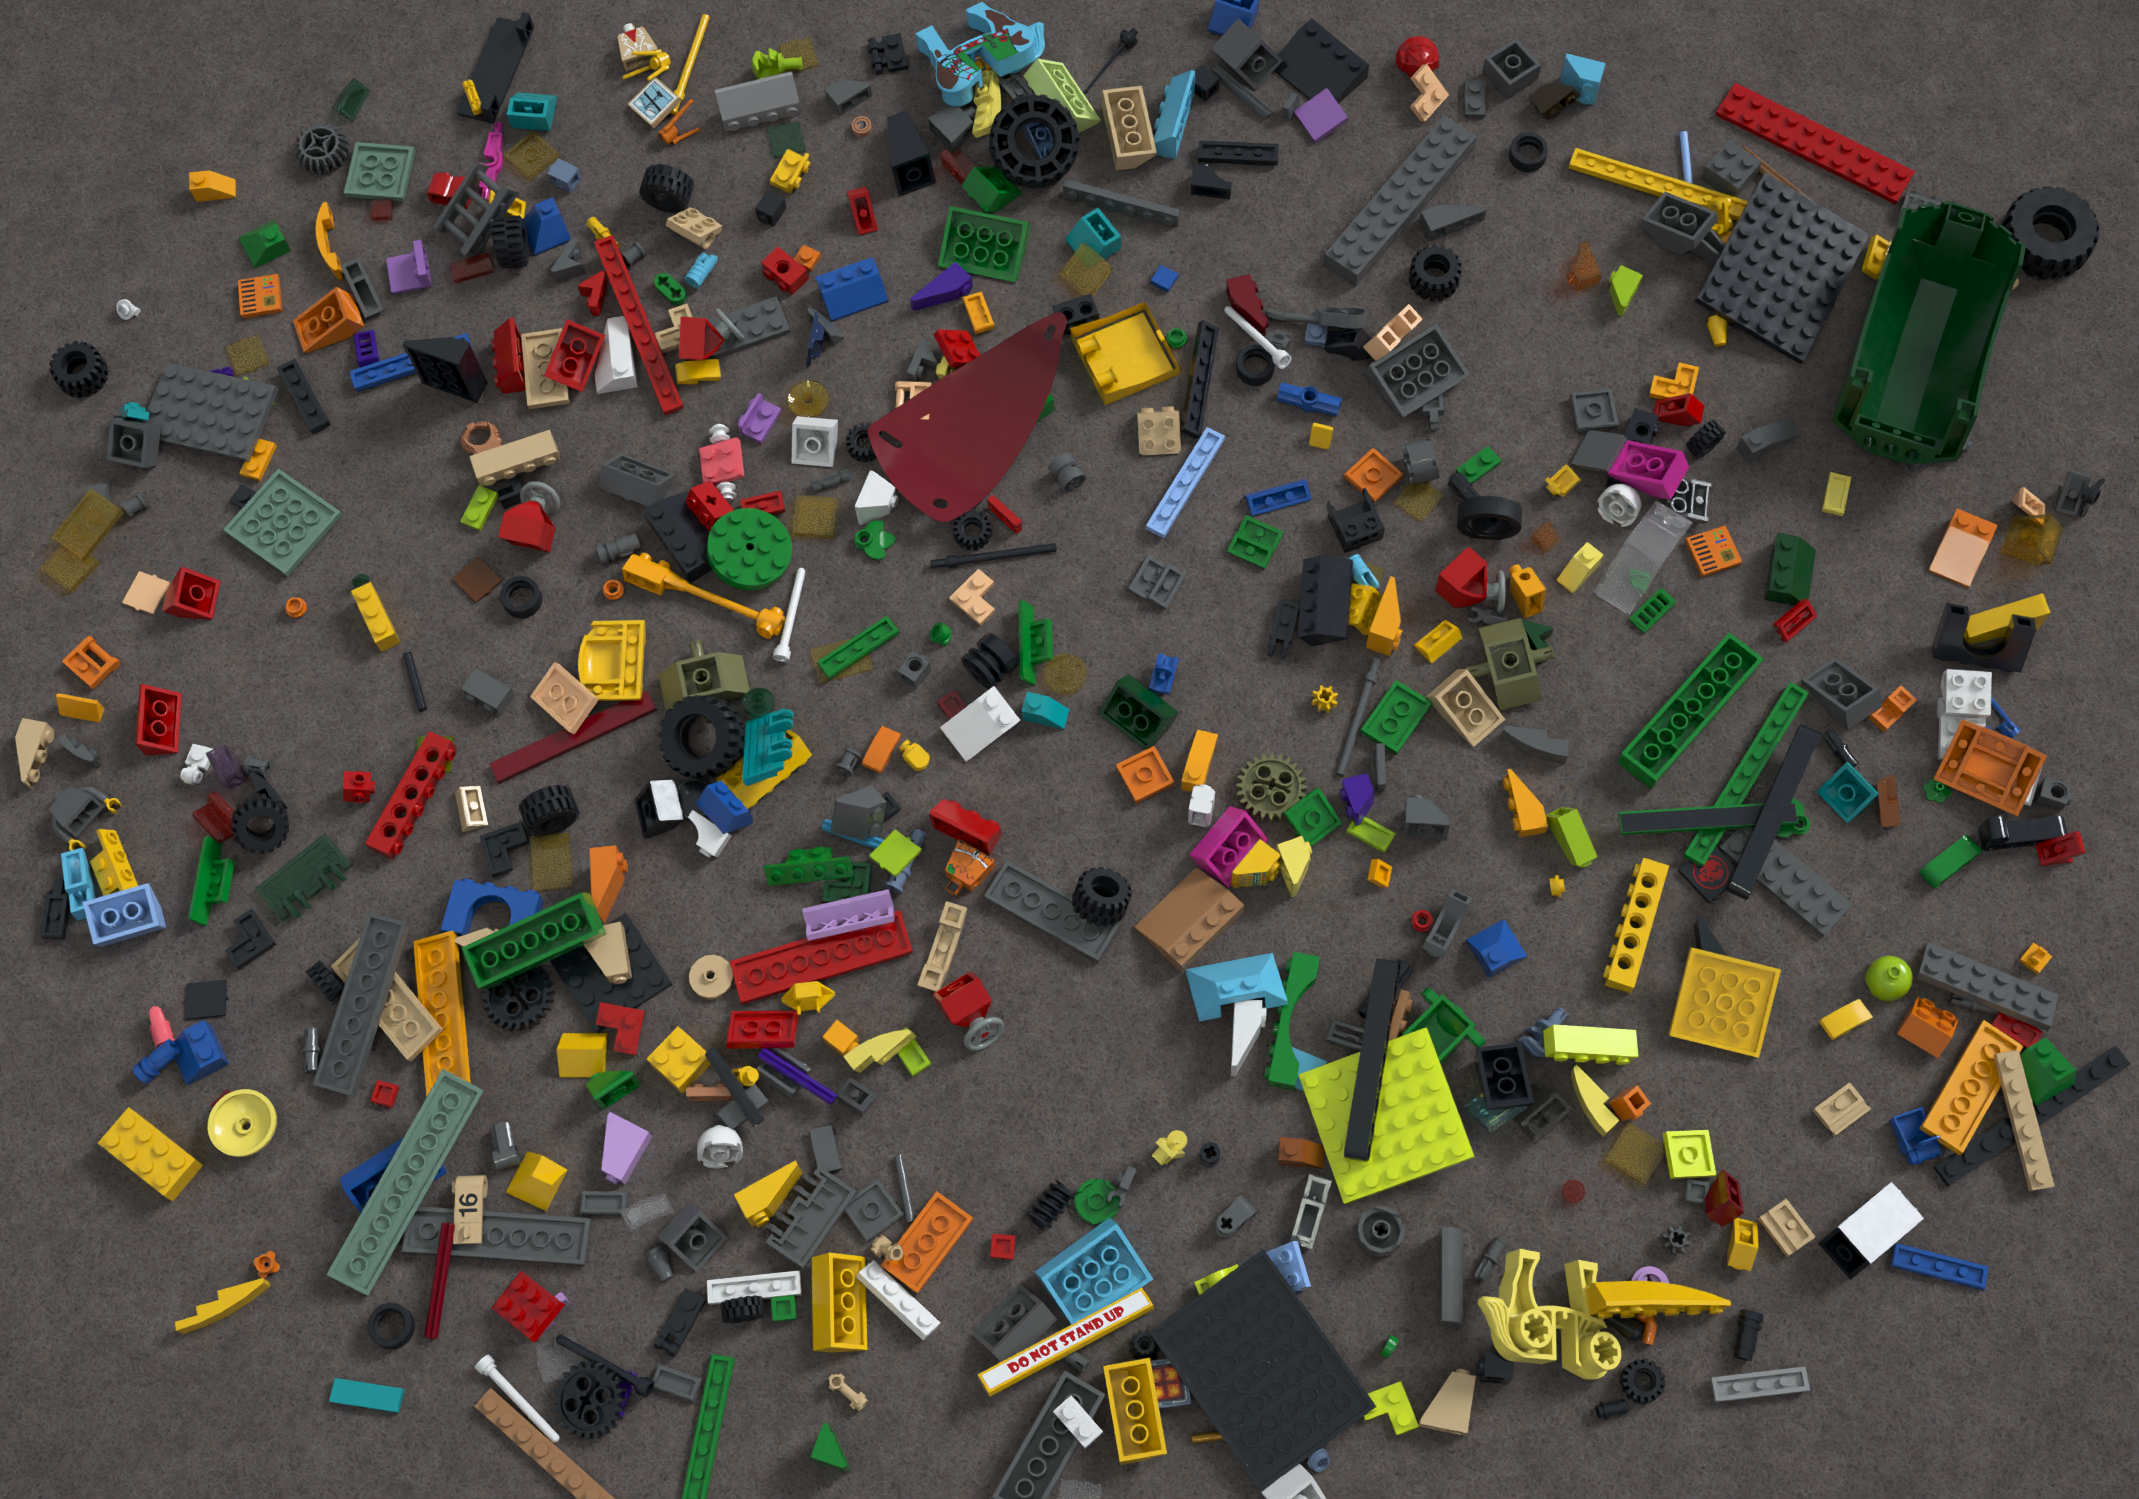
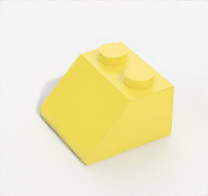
(1294, 862)

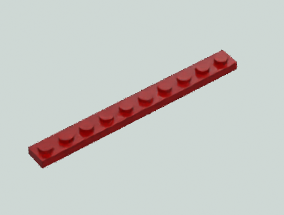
(638, 325)

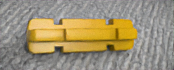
(472, 96)

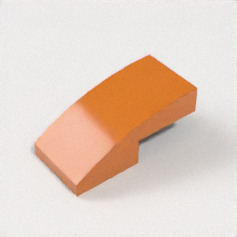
(1892, 708)
(881, 749)

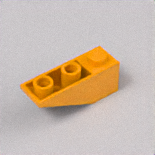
(1527, 809)

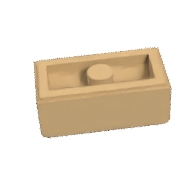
(471, 808)

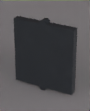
(206, 999)

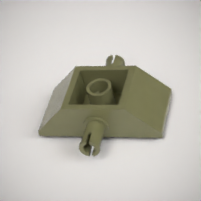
(722, 672)
(1517, 683)

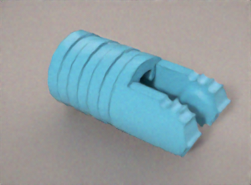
(700, 270)
(1361, 573)

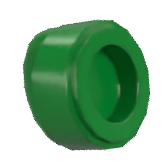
(940, 634)

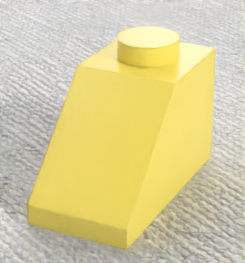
(1580, 567)

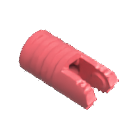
(160, 1027)

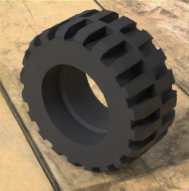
(675, 736)

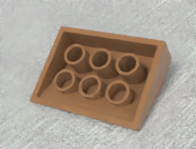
(1190, 919)

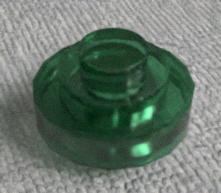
(758, 702)

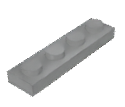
(1759, 1384)

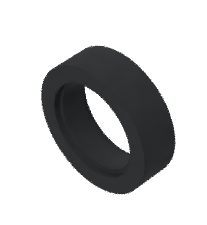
(1489, 506)

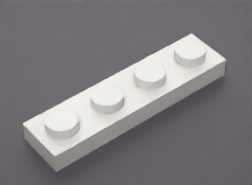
(760, 1285)
(898, 1300)

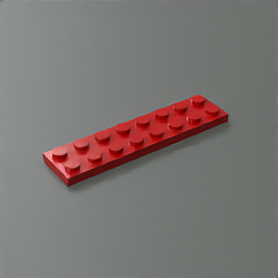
(818, 959)

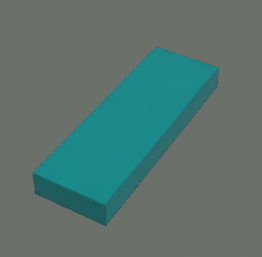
(366, 1395)

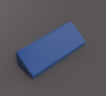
(1278, 497)

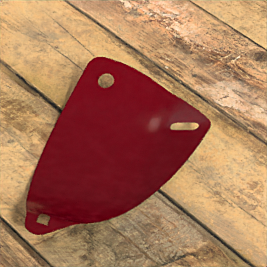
(974, 423)

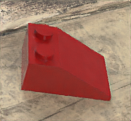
(574, 355)

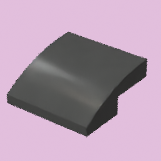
(1156, 582)

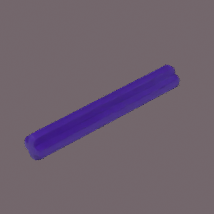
(797, 1076)

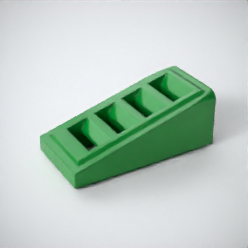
(1665, 605)

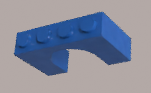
(469, 896)

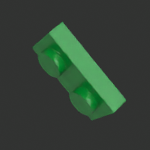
(1479, 465)

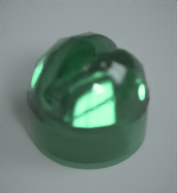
(357, 580)

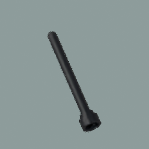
(642, 1385)

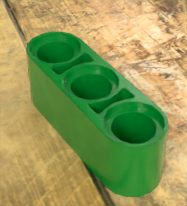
(1950, 861)

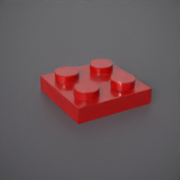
(956, 346)

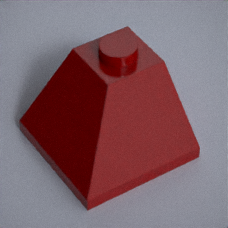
(191, 595)

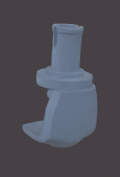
(1535, 1046)

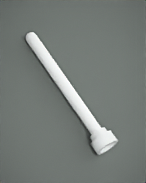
(1280, 357)
(782, 651)
(488, 1368)

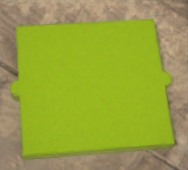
(895, 853)

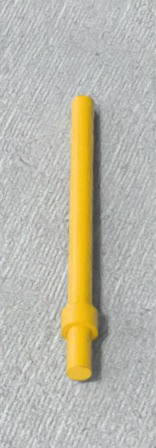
(690, 61)

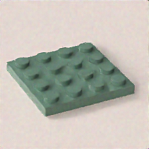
(282, 522)

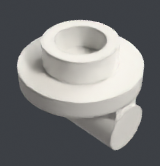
(126, 309)

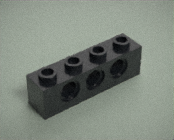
(1643, 423)

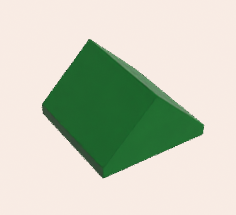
(828, 1451)

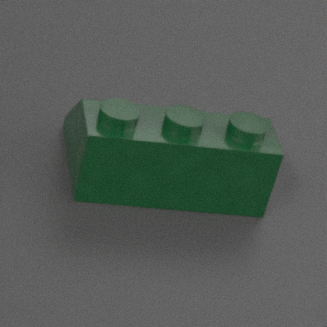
(1789, 570)
(1138, 712)

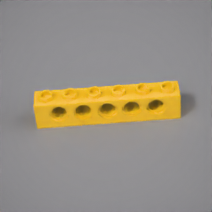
(1655, 874)

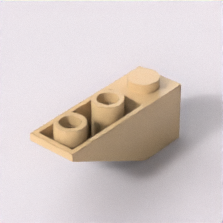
(31, 744)

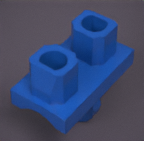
(1163, 674)

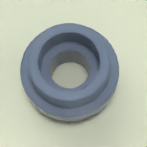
(1318, 1460)

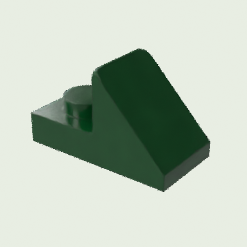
(1537, 633)

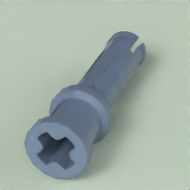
(896, 883)

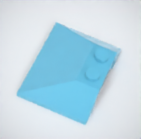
(1235, 982)

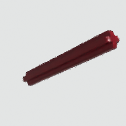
(439, 1280)

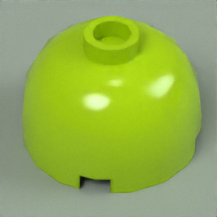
(1889, 978)

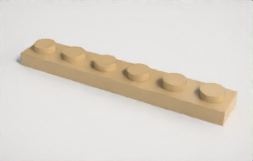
(2023, 1120)

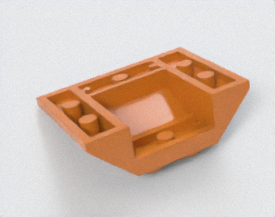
(1990, 767)

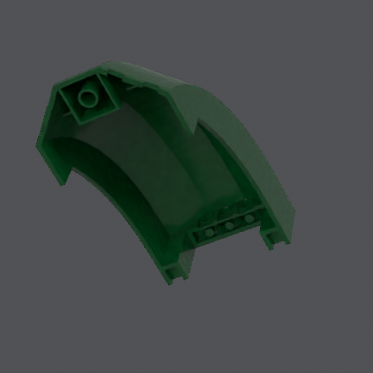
(1928, 334)

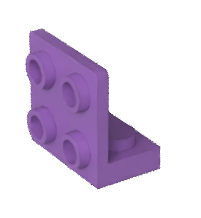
(409, 270)

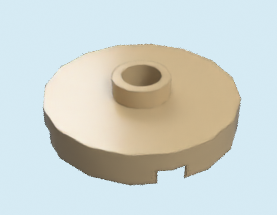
(714, 987)

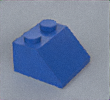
(724, 808)
(199, 1052)

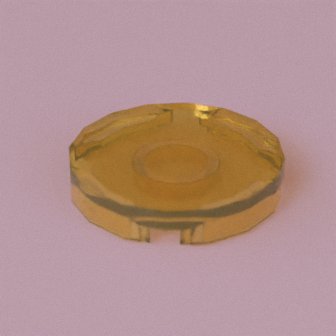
(1071, 674)

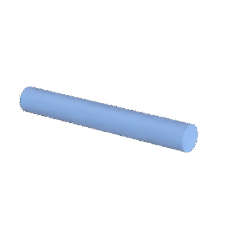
(1685, 157)

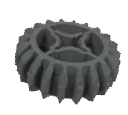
(315, 158)

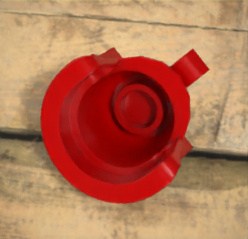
(1415, 53)

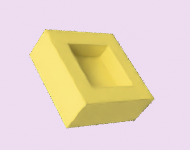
(943, 368)

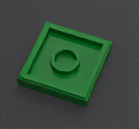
(1312, 817)

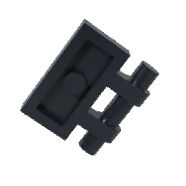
(894, 53)

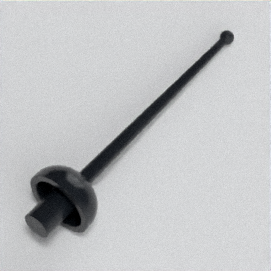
(1127, 39)

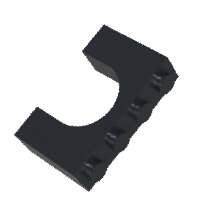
(2007, 654)

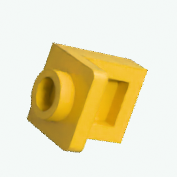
(1562, 481)

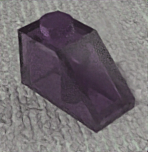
(227, 767)

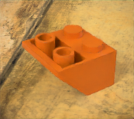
(1928, 1026)

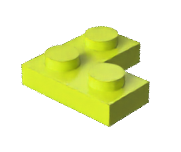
(1397, 1406)

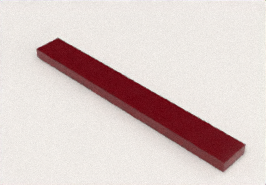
(564, 741)

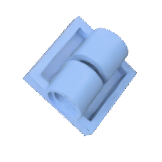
(1291, 1265)

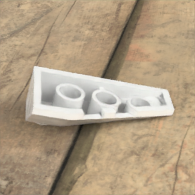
(616, 360)

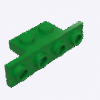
(1034, 642)
(809, 866)
(211, 881)

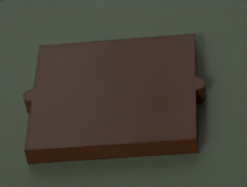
(477, 579)

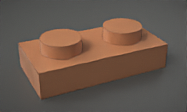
(700, 1092)

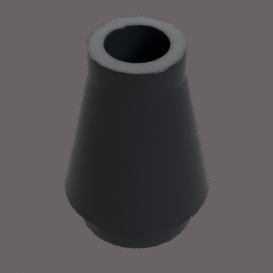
(1628, 1327)

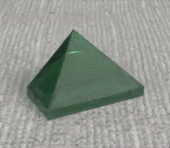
(351, 99)

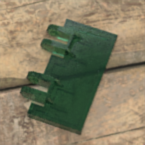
(303, 876)

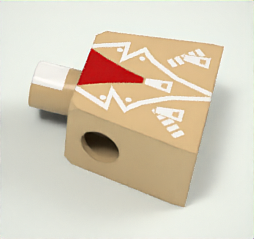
(635, 40)

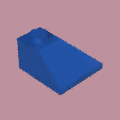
(545, 227)
(1496, 948)

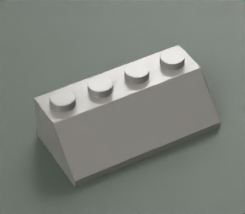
(758, 101)

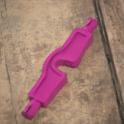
(493, 152)

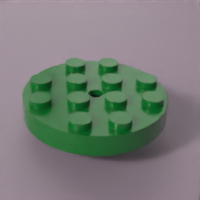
(749, 549)

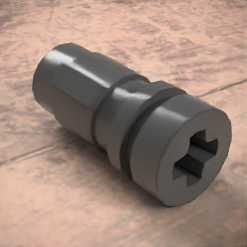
(621, 547)

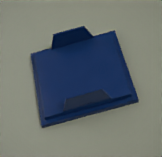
(816, 335)

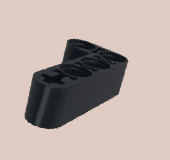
(1999, 834)

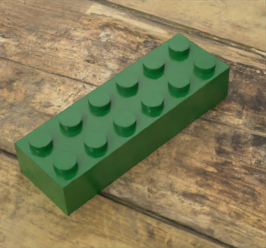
(534, 940)

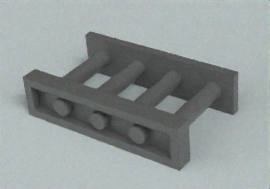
(482, 229)

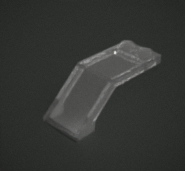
(1642, 557)

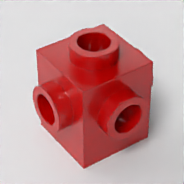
(358, 787)

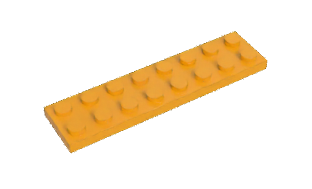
(442, 995)

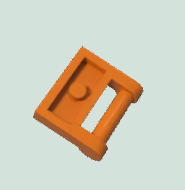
(85, 667)

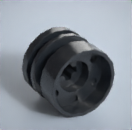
(989, 661)

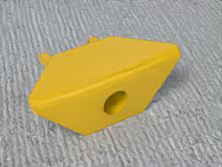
(807, 996)

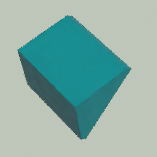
(1848, 793)

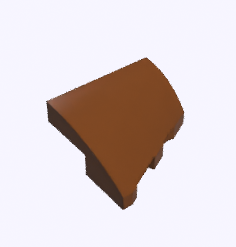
(1888, 801)

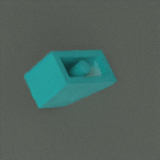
(1044, 711)

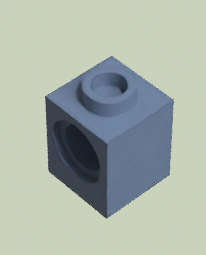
(564, 175)

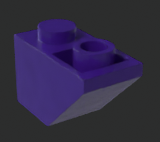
(1358, 796)

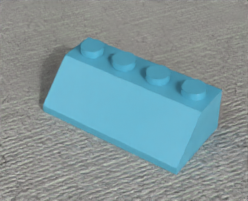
(1174, 114)

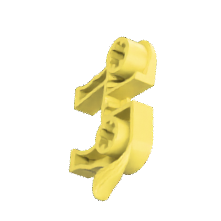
(1528, 1331)

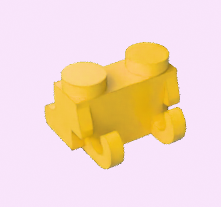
(1720, 206)

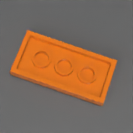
(928, 1242)

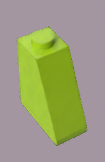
(1571, 836)

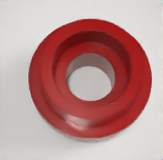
(1425, 915)

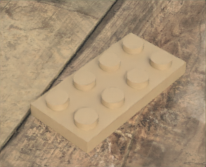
(537, 353)

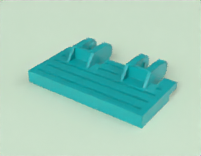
(766, 745)

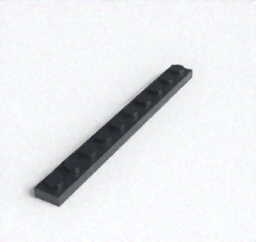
(2002, 1134)

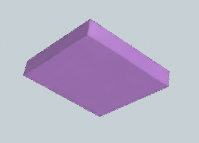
(1321, 115)

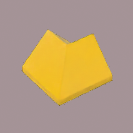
(536, 1180)

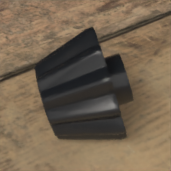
(1135, 1344)

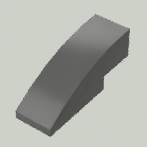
(362, 287)
(1536, 743)
(1311, 1210)

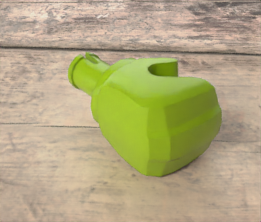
(773, 64)

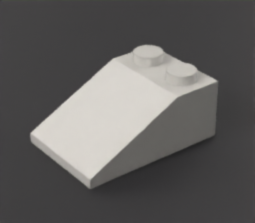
(980, 724)
(1247, 1022)

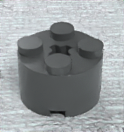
(1420, 461)
(1392, 1227)

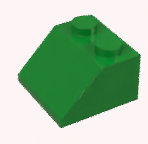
(990, 188)
(2046, 1071)

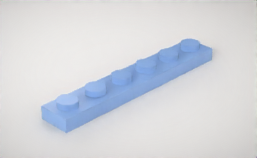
(1185, 482)

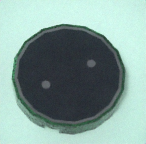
(689, 793)

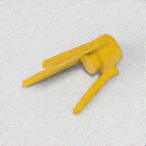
(660, 61)

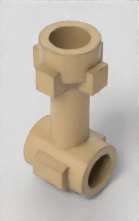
(882, 1246)
(838, 1384)

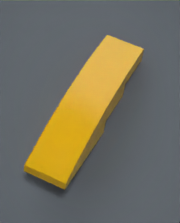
(229, 1301)

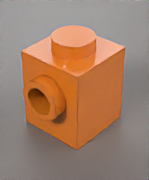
(1630, 1103)

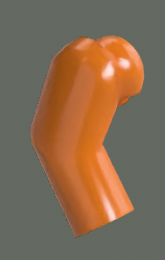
(1650, 1328)

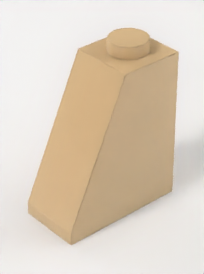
(612, 953)
(1452, 1405)

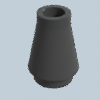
(659, 1262)

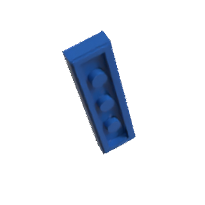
(1939, 1266)

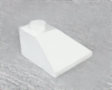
(875, 499)

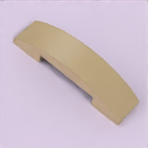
(944, 947)

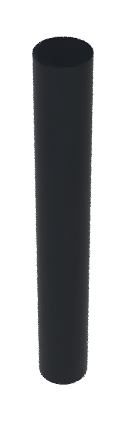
(415, 681)

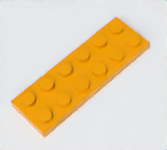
(1968, 1089)

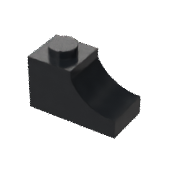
(1208, 184)
(1348, 343)

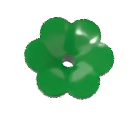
(1936, 791)

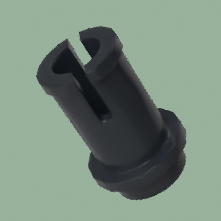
(1611, 1409)

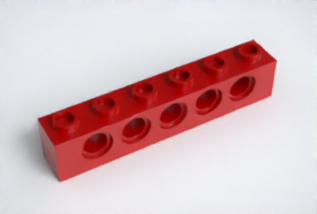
(431, 746)

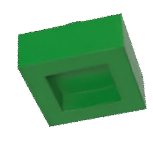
(783, 1308)

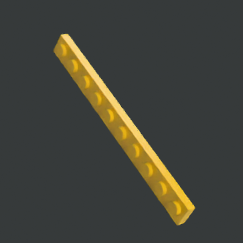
(1647, 180)

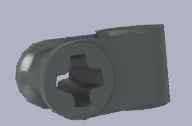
(1237, 1215)

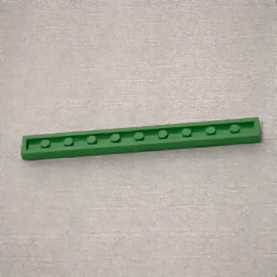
(1750, 767)

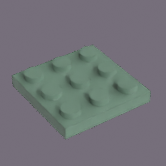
(379, 171)

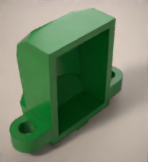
(1446, 1025)

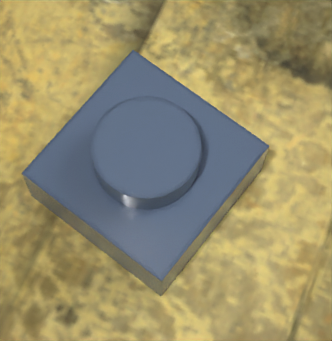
(1315, 334)

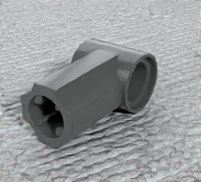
(505, 1150)

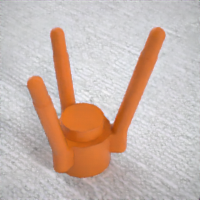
(669, 132)

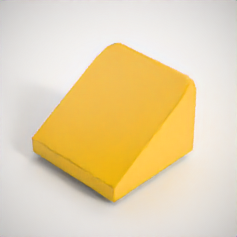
(1321, 436)

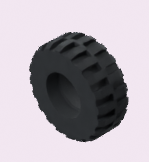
(1040, 110)
(2062, 211)

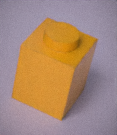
(840, 1038)

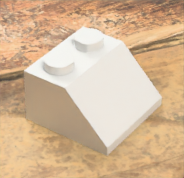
(814, 441)
(1294, 1485)

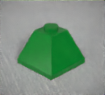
(264, 244)
(611, 1086)

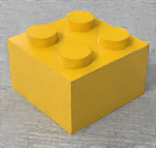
(679, 1060)

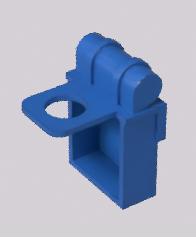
(1912, 1140)

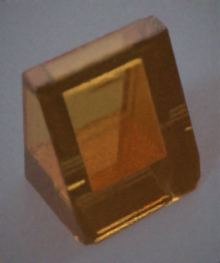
(1545, 537)

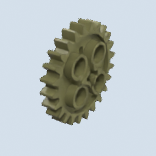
(1276, 769)

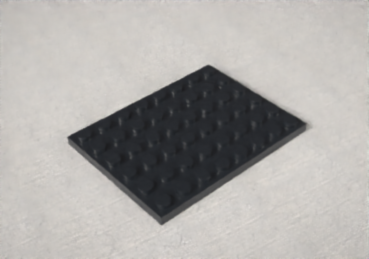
(1782, 268)
(1262, 1370)

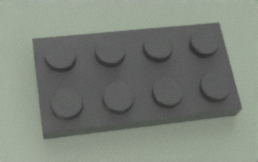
(757, 324)

